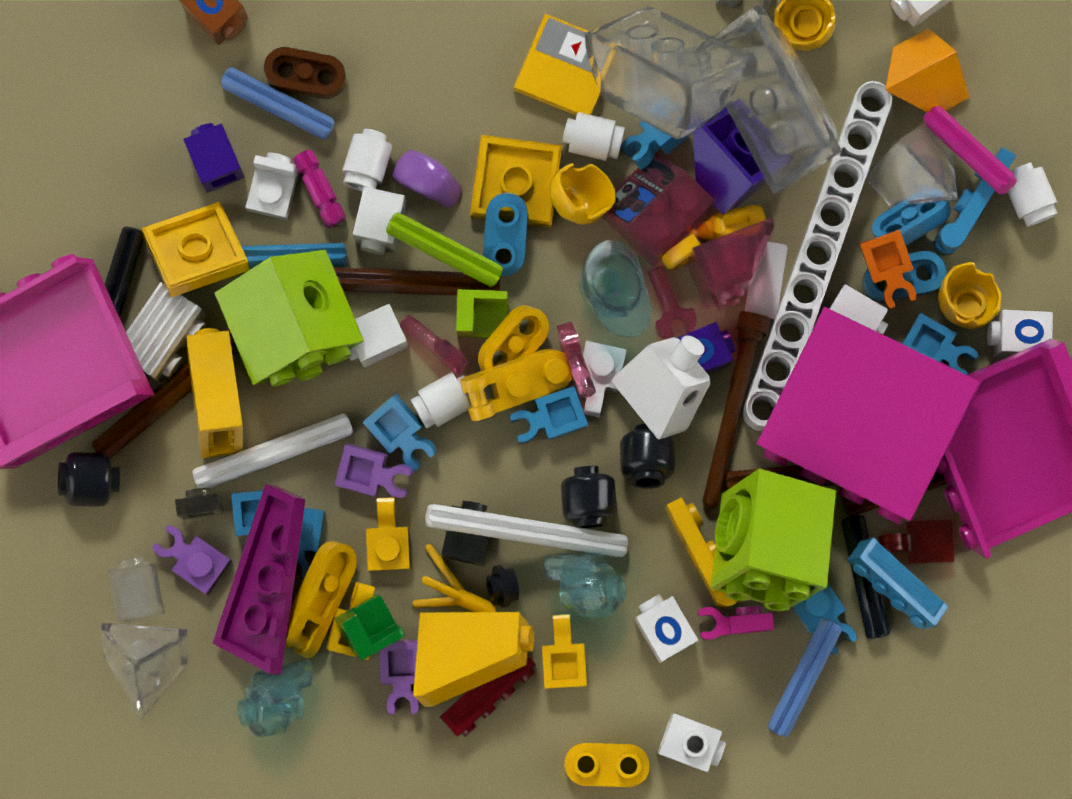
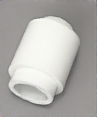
(593, 136)
(366, 160)
(1032, 195)
(441, 401)

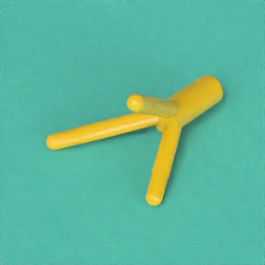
(456, 594)

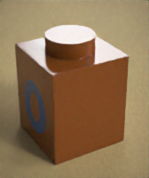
(217, 17)

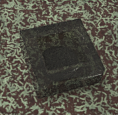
(199, 504)

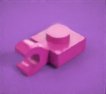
(747, 620)

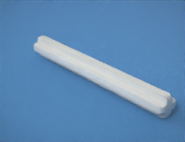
(525, 530)

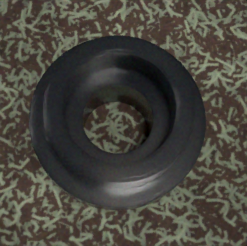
(502, 586)

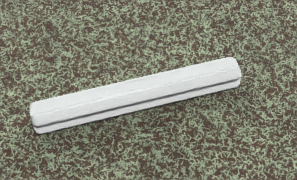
(273, 451)

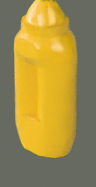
(734, 220)

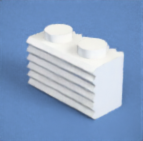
(161, 332)

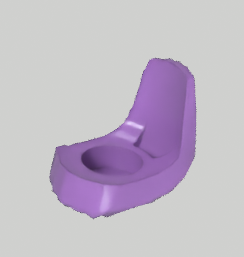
(427, 178)

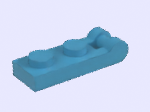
(969, 208)

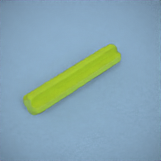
(444, 249)

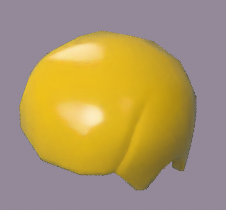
(806, 22)
(582, 193)
(969, 296)

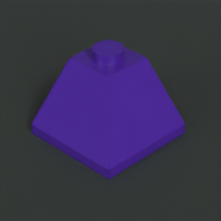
(725, 163)

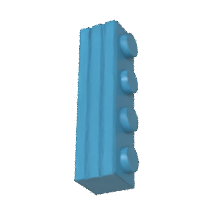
(897, 583)

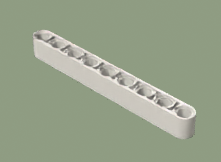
(823, 236)

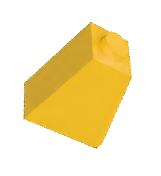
(215, 393)
(467, 651)

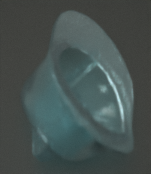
(616, 289)

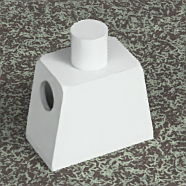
(665, 384)

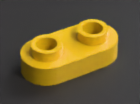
(511, 341)
(607, 763)

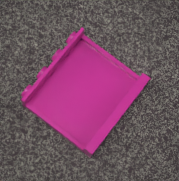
(62, 360)
(867, 415)
(1013, 448)

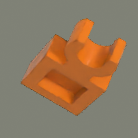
(888, 260)

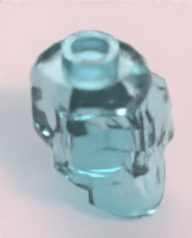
(586, 583)
(274, 699)

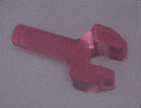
(669, 305)
(571, 347)
(442, 349)

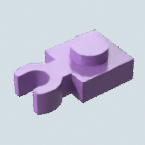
(366, 471)
(197, 562)
(398, 669)

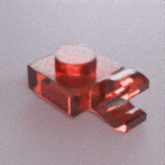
(925, 542)

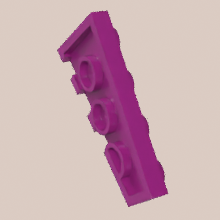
(262, 589)

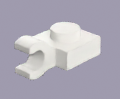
(603, 365)

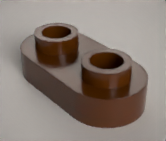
(306, 72)

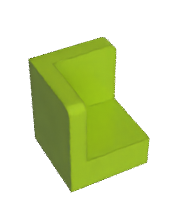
(480, 312)

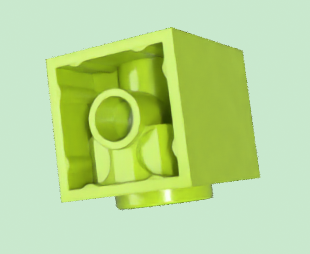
(289, 318)
(773, 540)

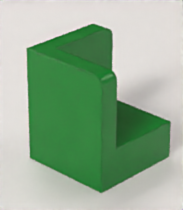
(369, 627)

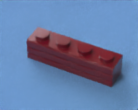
(480, 700)

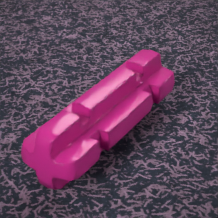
(319, 188)

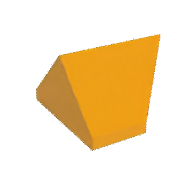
(926, 73)

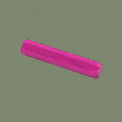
(970, 150)

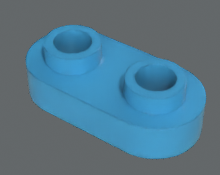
(912, 219)
(506, 234)
(922, 259)

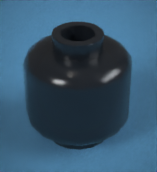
(645, 458)
(87, 479)
(588, 497)

